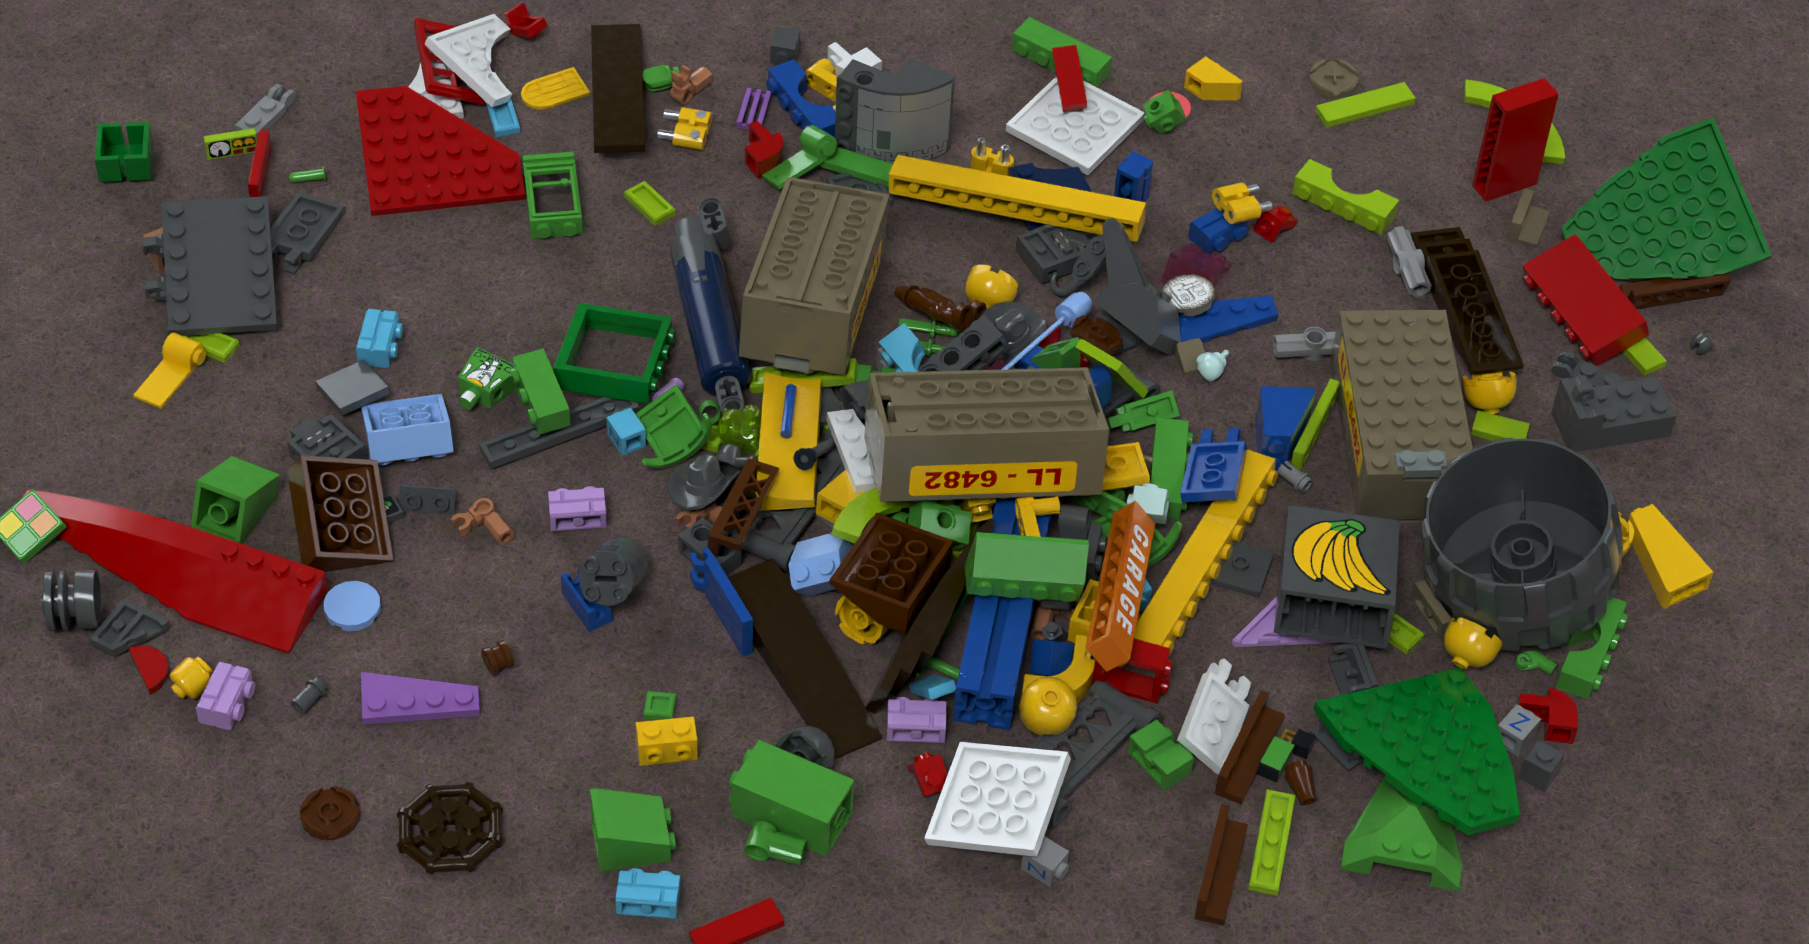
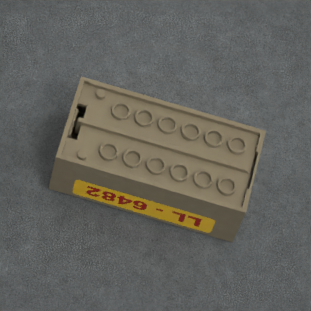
(813, 276)
(1397, 407)
(985, 434)

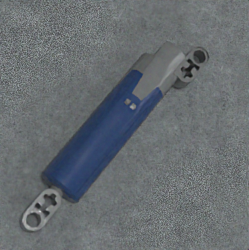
(709, 303)

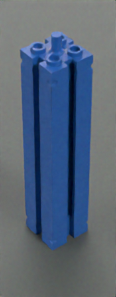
(996, 642)

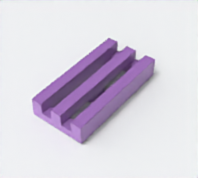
(757, 96)

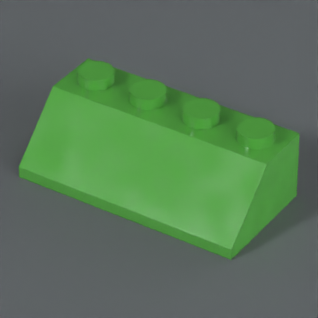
(1026, 567)

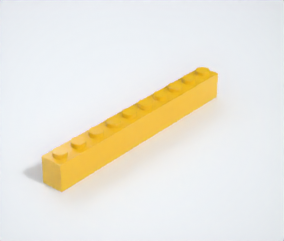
(1013, 196)
(1201, 557)

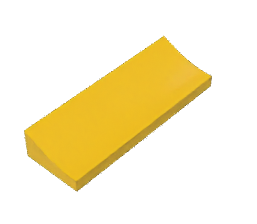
(793, 486)

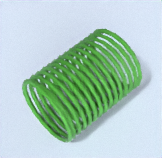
(710, 403)

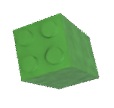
(792, 796)

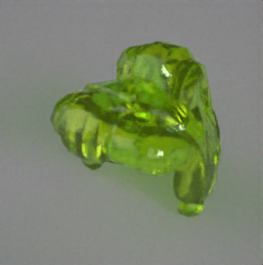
(741, 427)

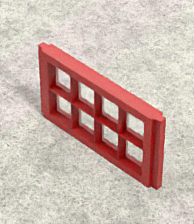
(451, 91)

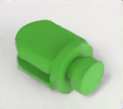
(658, 78)

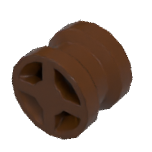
(497, 657)

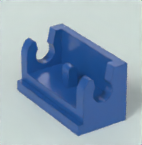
(590, 613)

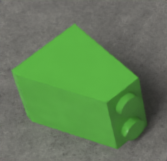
(233, 499)
(630, 829)

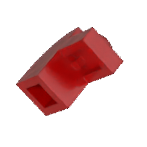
(764, 151)
(1556, 712)

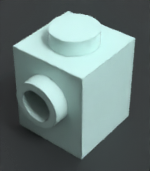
(1152, 500)

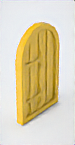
(554, 89)

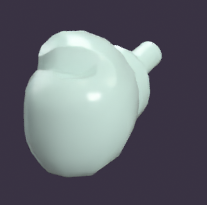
(1211, 364)

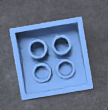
(407, 429)

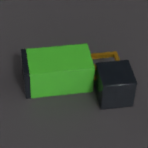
(1281, 751)

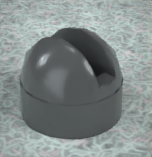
(1701, 342)

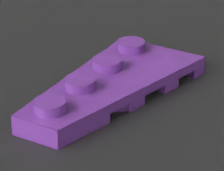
(412, 699)

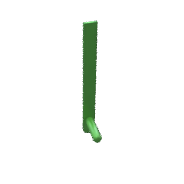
(940, 665)

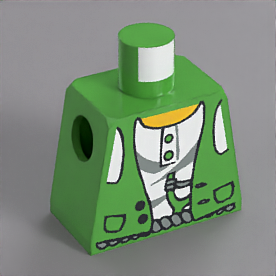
(484, 380)

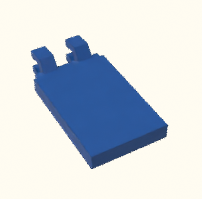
(1214, 468)
(723, 600)

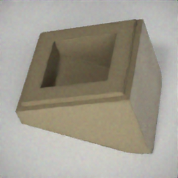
(1187, 353)

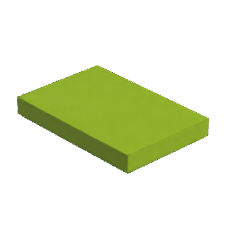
(1117, 370)

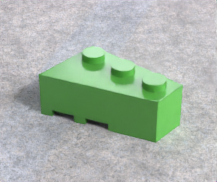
(540, 391)

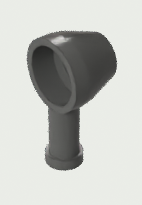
(731, 457)

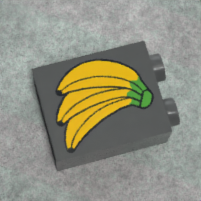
(1337, 577)

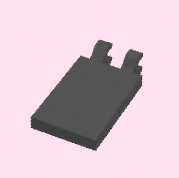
(303, 229)

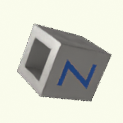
(1518, 729)
(1049, 864)

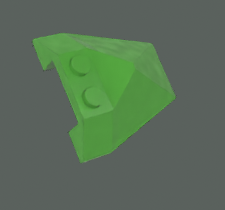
(1403, 836)

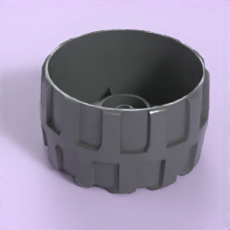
(1523, 541)

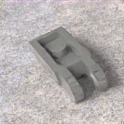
(267, 110)

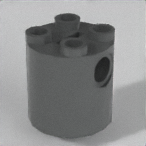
(613, 571)

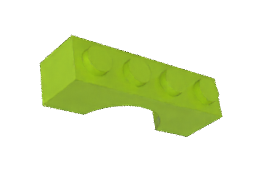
(1370, 210)

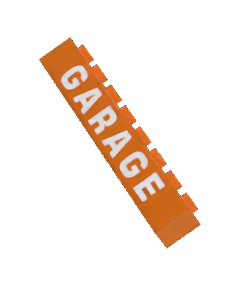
(1120, 586)

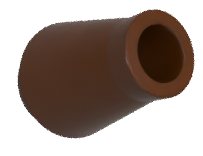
(1300, 779)

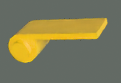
(179, 360)

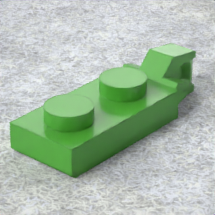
(1144, 412)

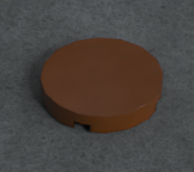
(1098, 333)
(331, 821)

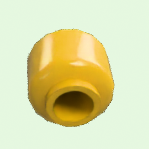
(190, 678)

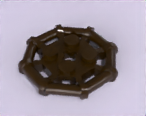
(446, 813)

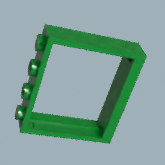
(608, 383)

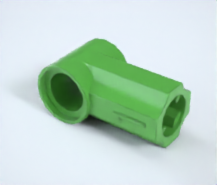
(767, 842)

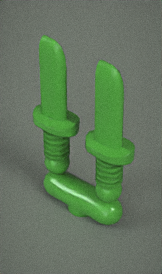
(933, 328)

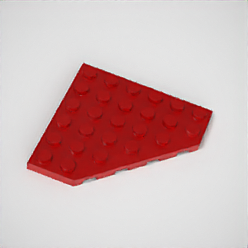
(429, 157)

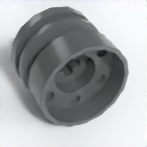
(71, 600)

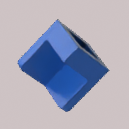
(1050, 657)

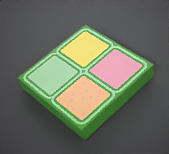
(29, 526)

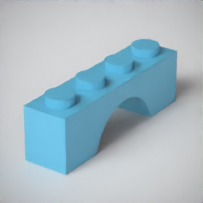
(902, 350)

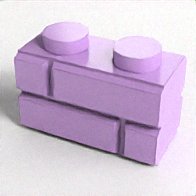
(577, 509)
(225, 696)
(916, 720)

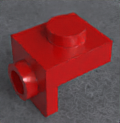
(524, 24)
(1274, 221)
(929, 773)

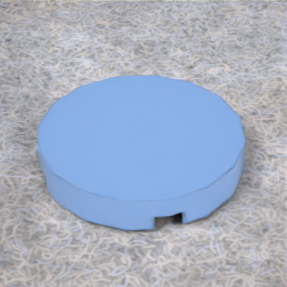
(352, 605)

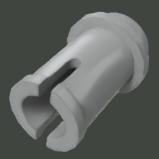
(1300, 480)

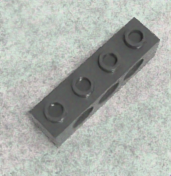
(981, 332)

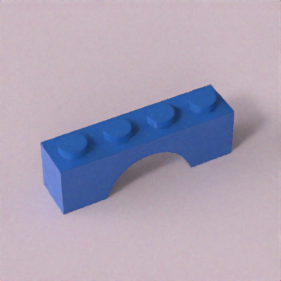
(788, 85)

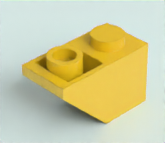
(1212, 81)

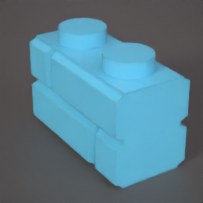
(378, 338)
(648, 894)

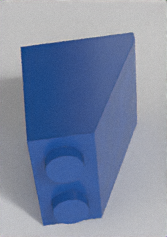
(1282, 420)

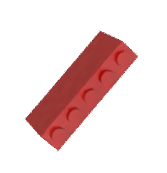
(1515, 139)
(1584, 300)

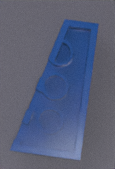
(1228, 316)

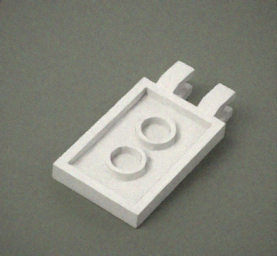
(1215, 716)

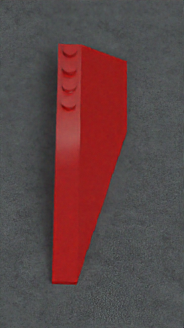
(196, 571)

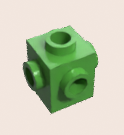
(1164, 112)

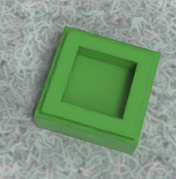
(659, 706)

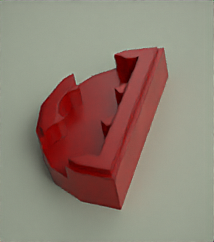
(150, 665)

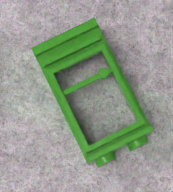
(552, 223)

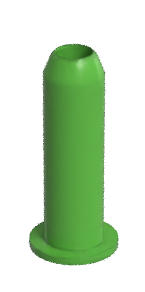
(308, 175)

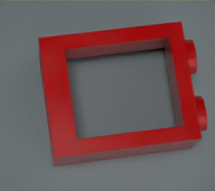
(1139, 686)

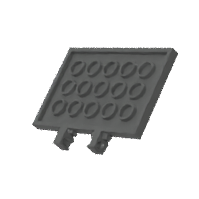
(215, 266)

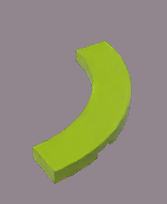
(1481, 94)
(861, 510)

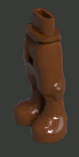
(940, 307)

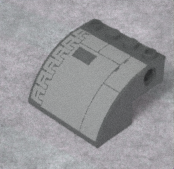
(894, 114)

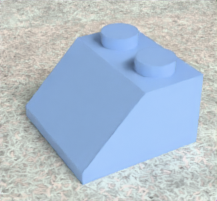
(816, 562)

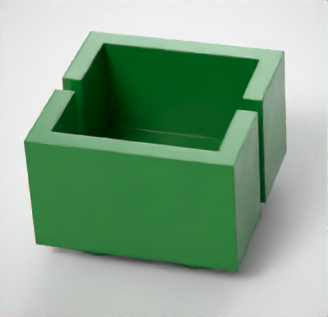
(119, 160)

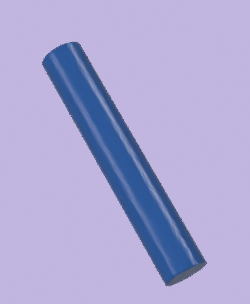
(788, 411)

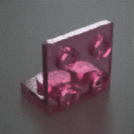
(1194, 261)

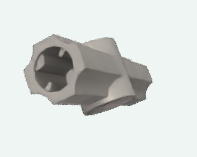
(1408, 262)
(1310, 344)

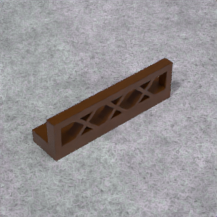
(1671, 291)
(738, 501)
(1248, 750)
(1220, 869)

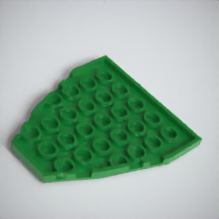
(1673, 213)
(1433, 745)

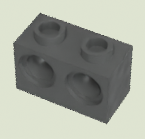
(696, 539)

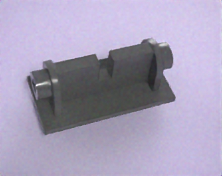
(428, 499)
(1346, 759)

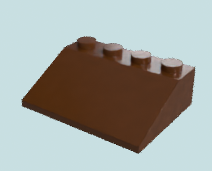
(339, 512)
(893, 570)

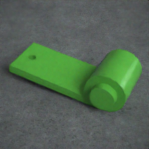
(816, 147)

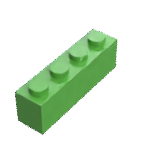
(1036, 42)
(1170, 460)

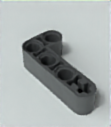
(1073, 523)

